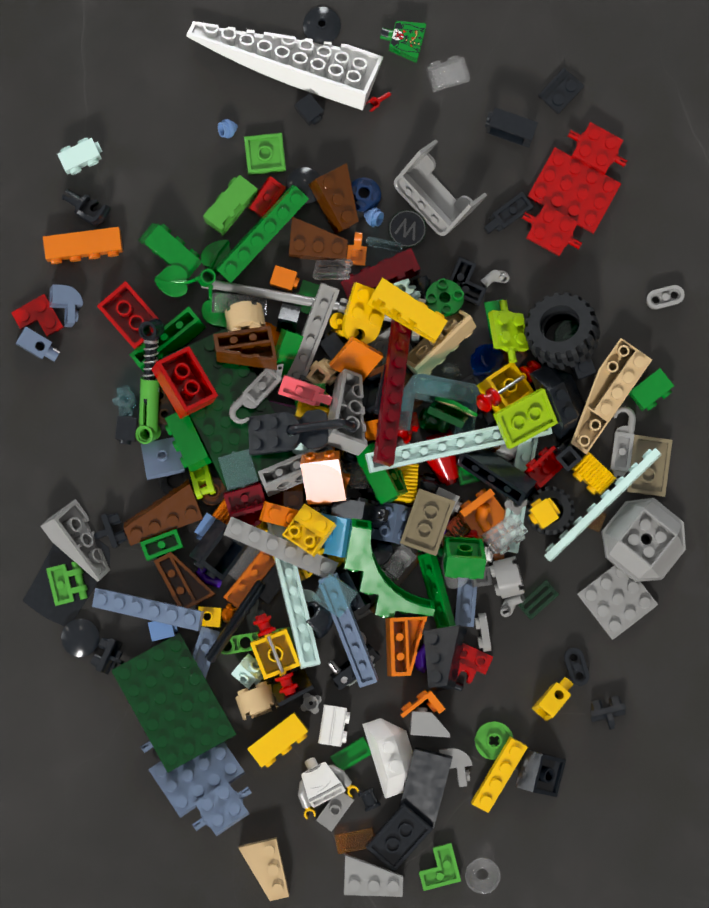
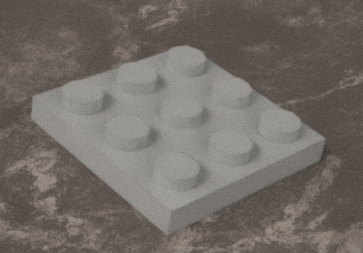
(616, 601)

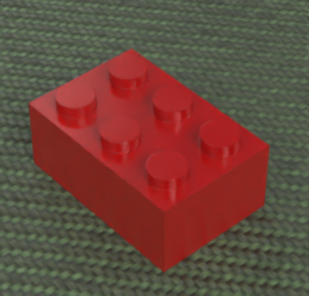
(126, 313)
(184, 382)

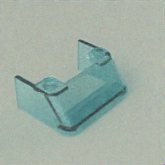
(428, 387)

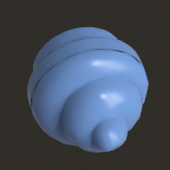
(227, 128)
(374, 217)

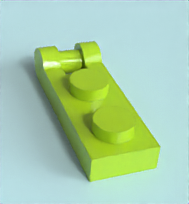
(201, 477)

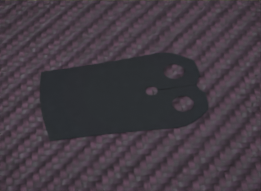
(40, 594)

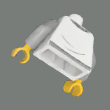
(321, 784)

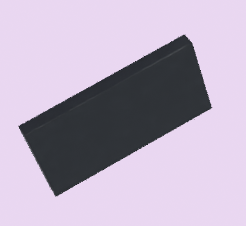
(426, 783)

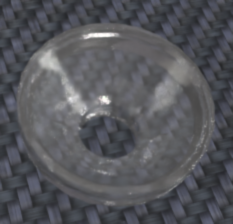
(482, 886)

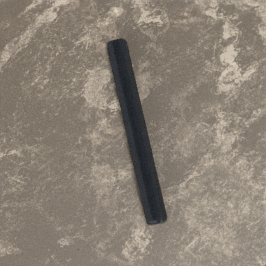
(235, 621)

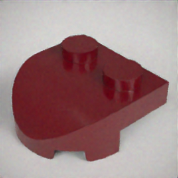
(246, 503)

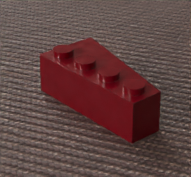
(394, 269)

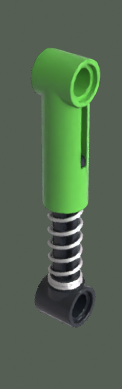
(149, 384)

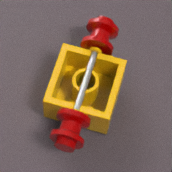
(505, 386)
(275, 654)

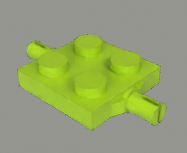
(508, 331)

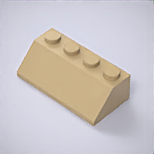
(428, 355)

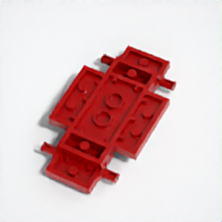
(574, 189)

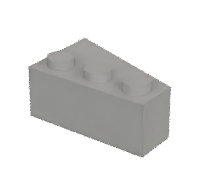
(370, 880)

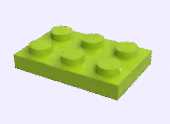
(525, 418)

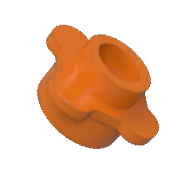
(228, 612)

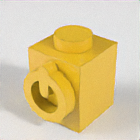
(543, 512)

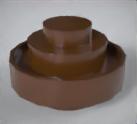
(217, 497)

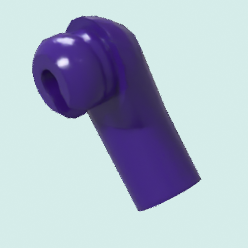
(208, 580)
(420, 661)

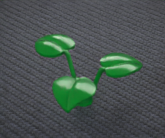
(174, 279)

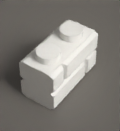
(333, 724)

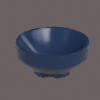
(372, 200)

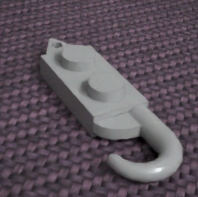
(256, 392)
(623, 444)

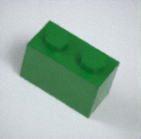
(651, 389)
(162, 544)

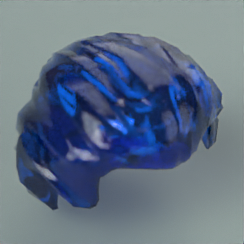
(485, 360)

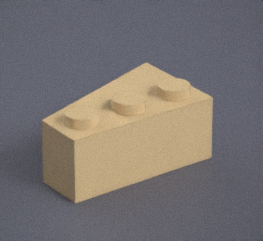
(267, 866)

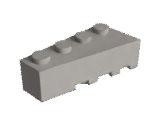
(348, 405)

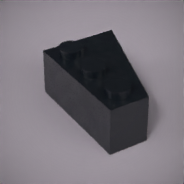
(443, 654)

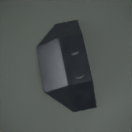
(563, 398)

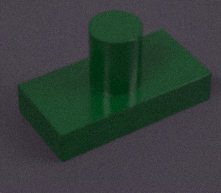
(447, 416)

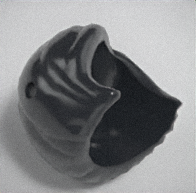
(320, 619)

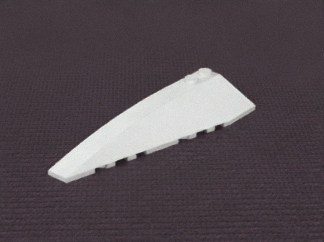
(322, 69)

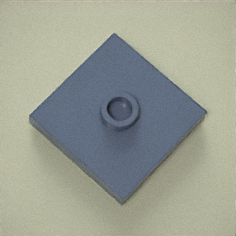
(161, 459)

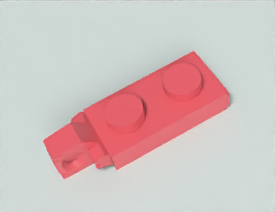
(303, 391)

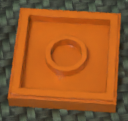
(356, 357)

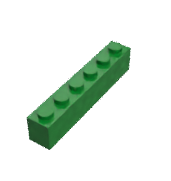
(261, 233)

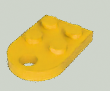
(361, 315)

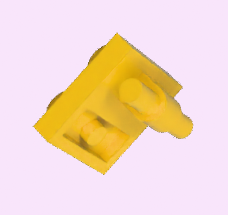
(309, 530)

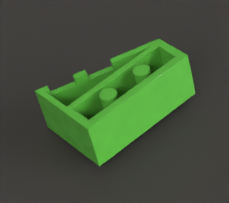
(230, 204)

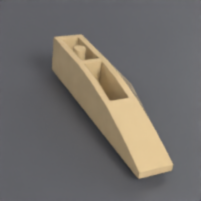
(609, 390)

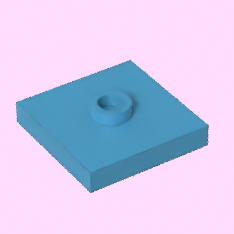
(337, 541)

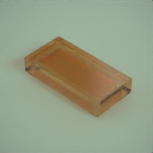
(353, 840)

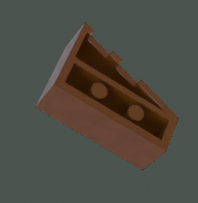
(247, 347)

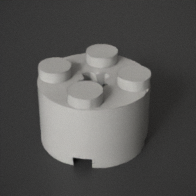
(507, 577)

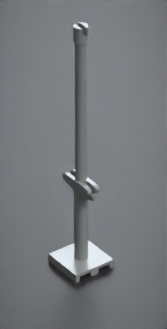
(288, 297)

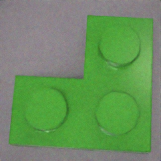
(446, 869)

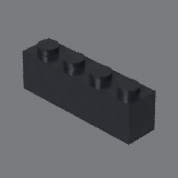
(498, 474)

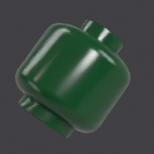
(428, 421)

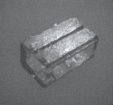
(448, 73)
(504, 534)

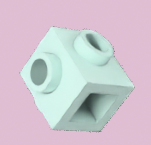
(248, 671)

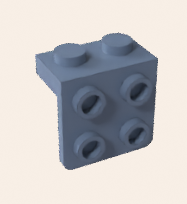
(394, 527)

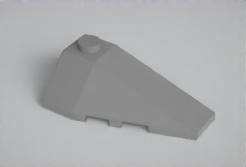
(72, 534)

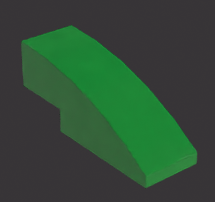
(287, 349)

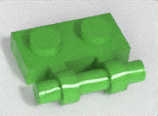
(61, 584)

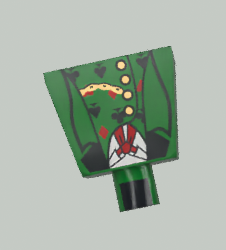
(405, 39)

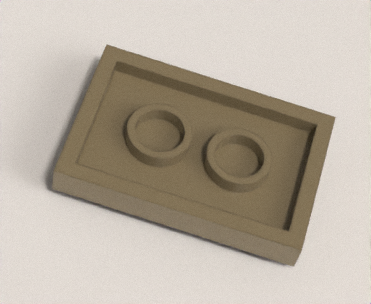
(654, 479)
(427, 522)

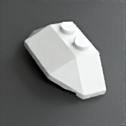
(390, 754)

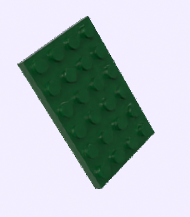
(173, 703)

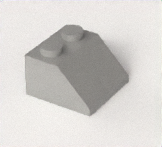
(426, 724)

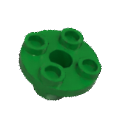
(445, 297)

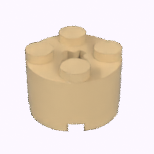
(244, 316)
(256, 701)

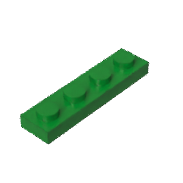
(436, 590)

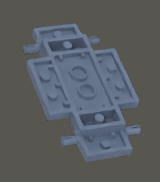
(205, 785)

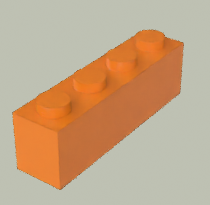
(83, 244)

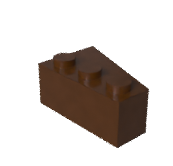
(336, 198)
(315, 243)
(182, 583)

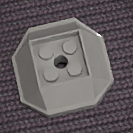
(624, 544)

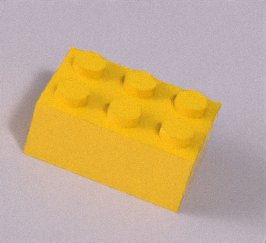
(278, 740)

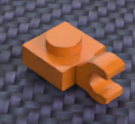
(357, 252)

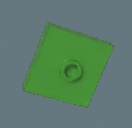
(265, 153)

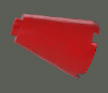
(444, 468)

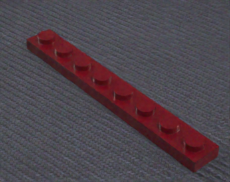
(392, 394)

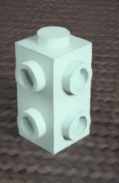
(80, 155)

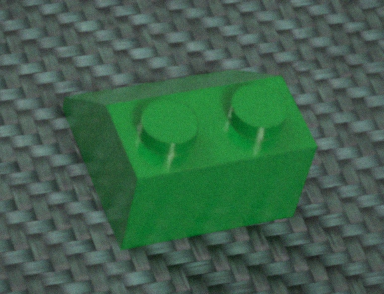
(464, 557)

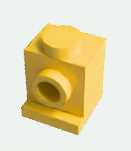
(216, 616)

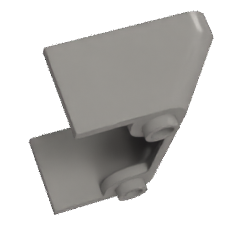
(429, 196)

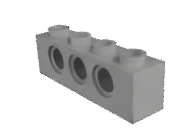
(285, 474)

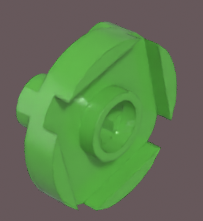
(483, 738)

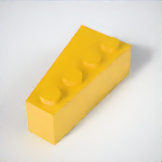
(407, 310)

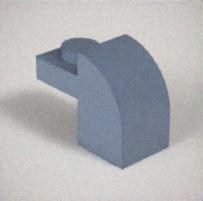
(66, 297)

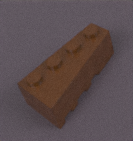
(164, 515)

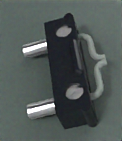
(344, 674)

